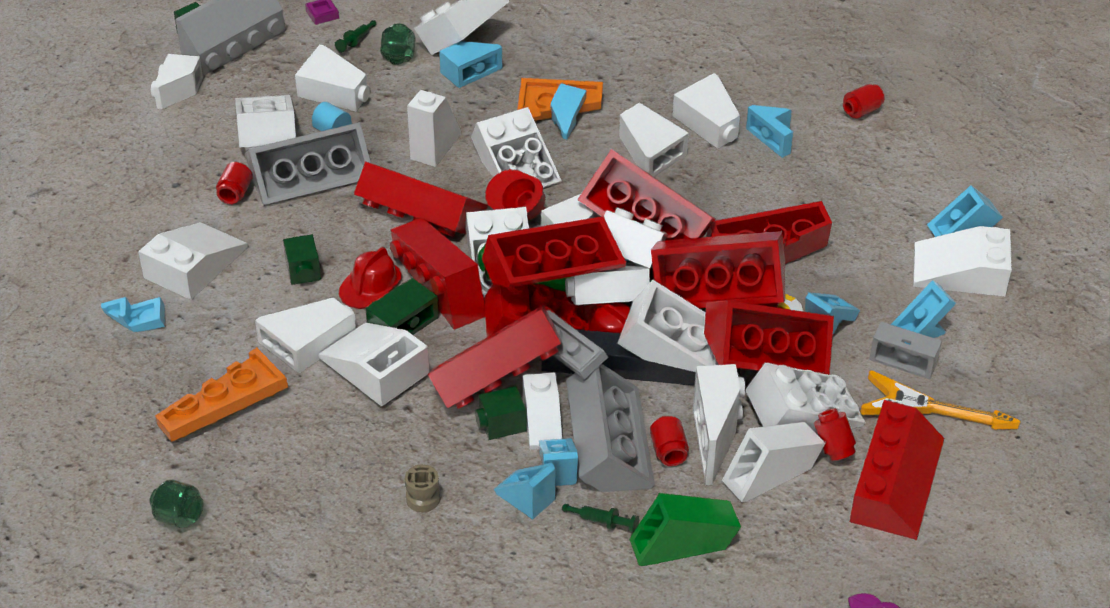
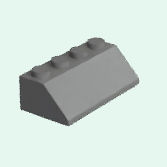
(228, 29)
(308, 163)
(609, 432)

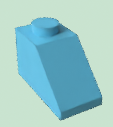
(469, 61)
(965, 212)

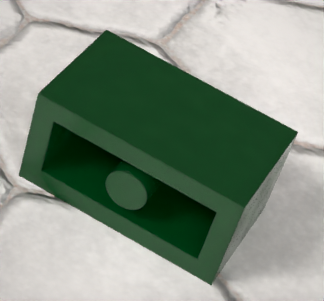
(405, 308)

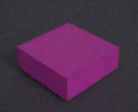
(322, 11)

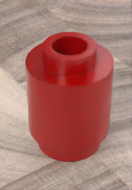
(863, 100)
(234, 182)
(836, 433)
(669, 440)

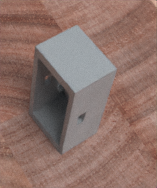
(919, 356)

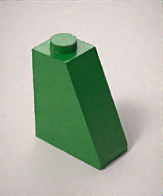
(683, 528)

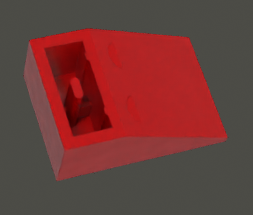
(508, 304)

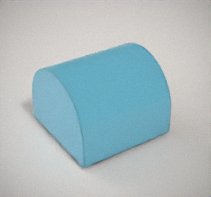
(329, 116)

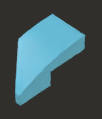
(566, 106)
(139, 316)

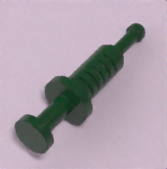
(352, 37)
(610, 518)

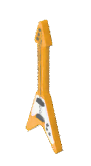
(905, 395)

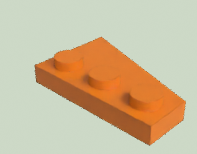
(538, 94)

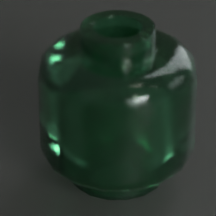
(397, 44)
(176, 503)

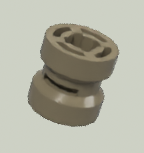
(422, 488)

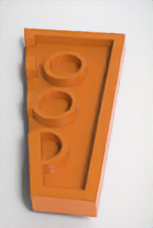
(234, 391)

